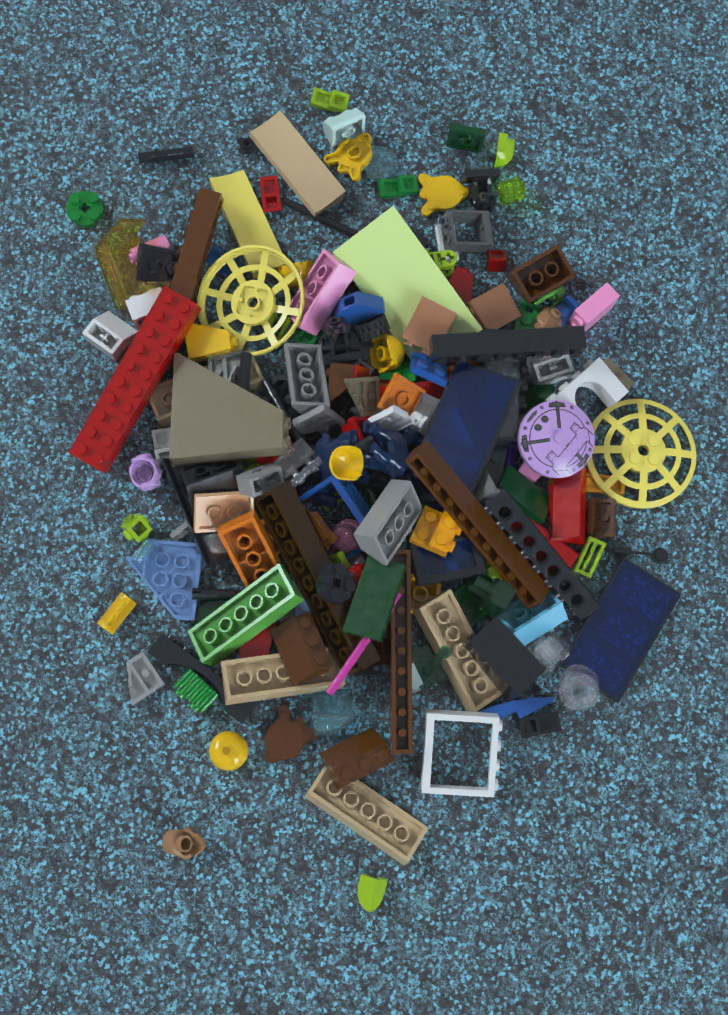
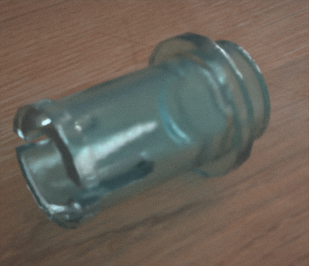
(142, 552)

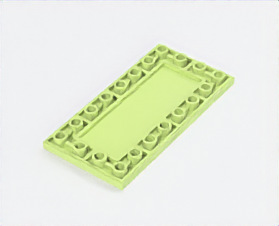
(400, 270)

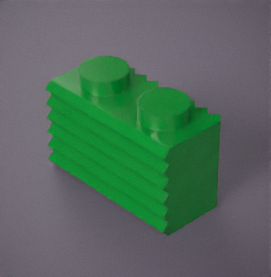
(196, 691)

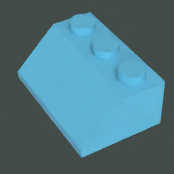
(535, 621)

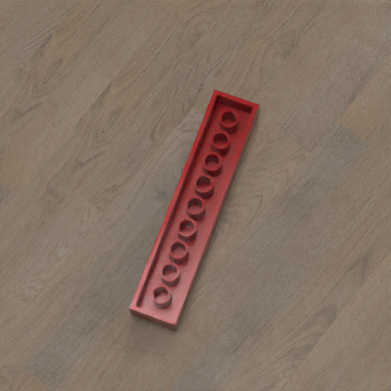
(135, 380)

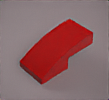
(270, 194)

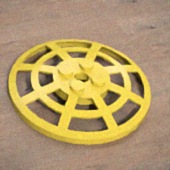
(249, 290)
(638, 463)

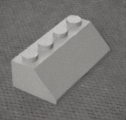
(306, 376)
(389, 521)

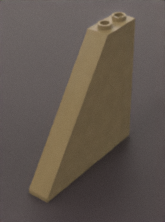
(220, 420)

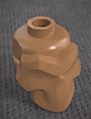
(548, 318)
(183, 843)

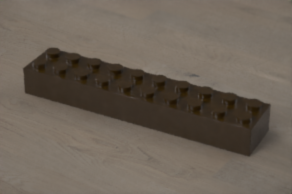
(305, 557)

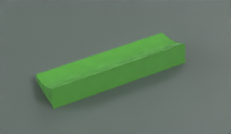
(245, 616)

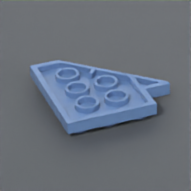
(171, 575)

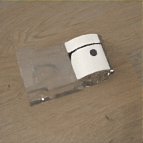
(424, 412)

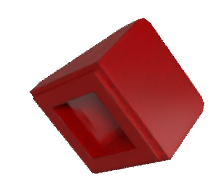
(496, 260)
(360, 371)

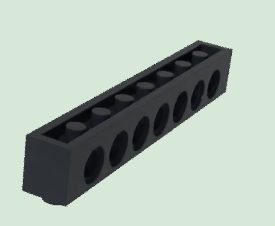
(501, 498)

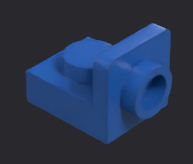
(567, 308)

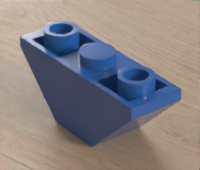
(359, 307)

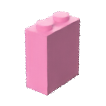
(594, 307)

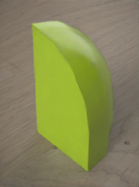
(504, 150)
(371, 891)

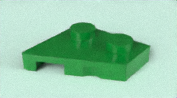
(403, 370)

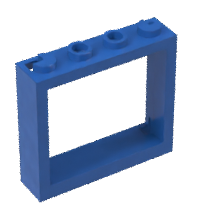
(349, 495)

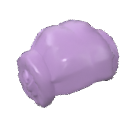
(145, 472)

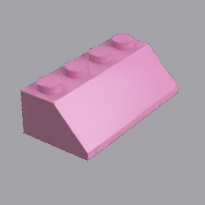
(323, 289)

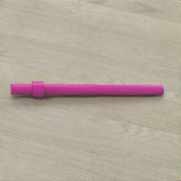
(350, 662)

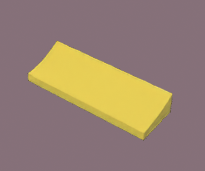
(246, 217)

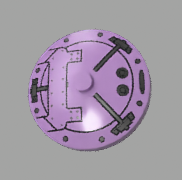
(556, 439)

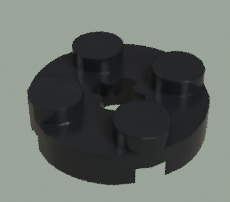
(345, 583)

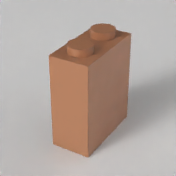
(494, 308)
(426, 321)

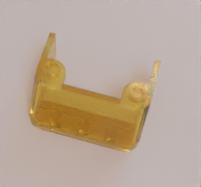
(115, 264)

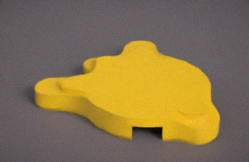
(352, 156)
(441, 193)

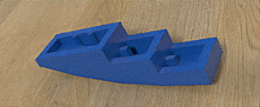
(519, 707)

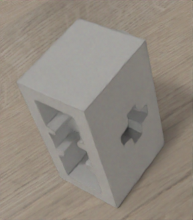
(259, 480)

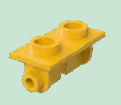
(117, 613)

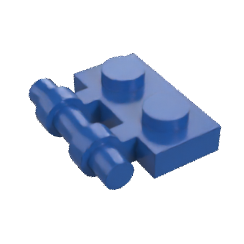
(422, 366)

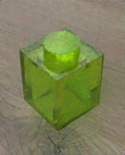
(511, 190)

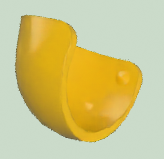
(346, 463)

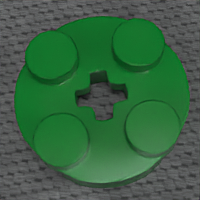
(80, 199)

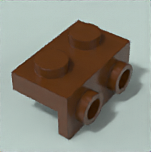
(601, 517)

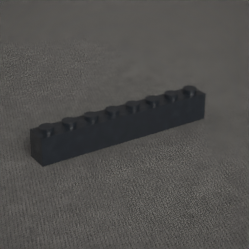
(507, 344)

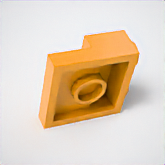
(435, 531)

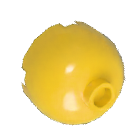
(302, 267)
(386, 353)
(228, 750)

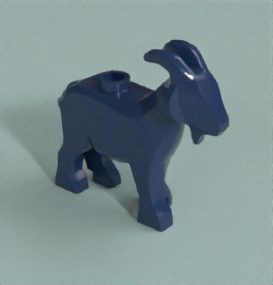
(393, 448)
(323, 450)

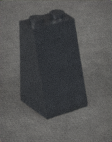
(504, 658)

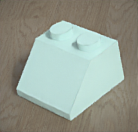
(343, 126)

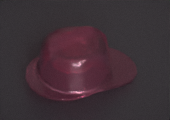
(345, 539)

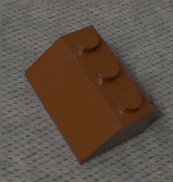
(541, 274)
(301, 648)
(356, 757)

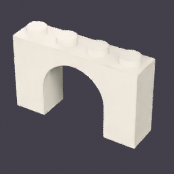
(595, 377)

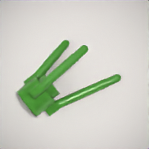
(554, 295)

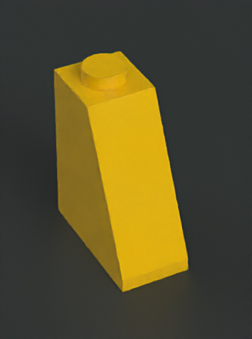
(209, 341)

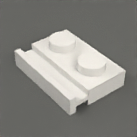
(393, 418)

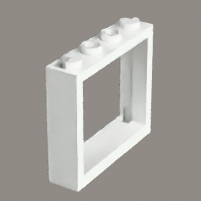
(494, 763)

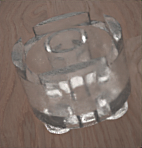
(549, 650)
(589, 687)

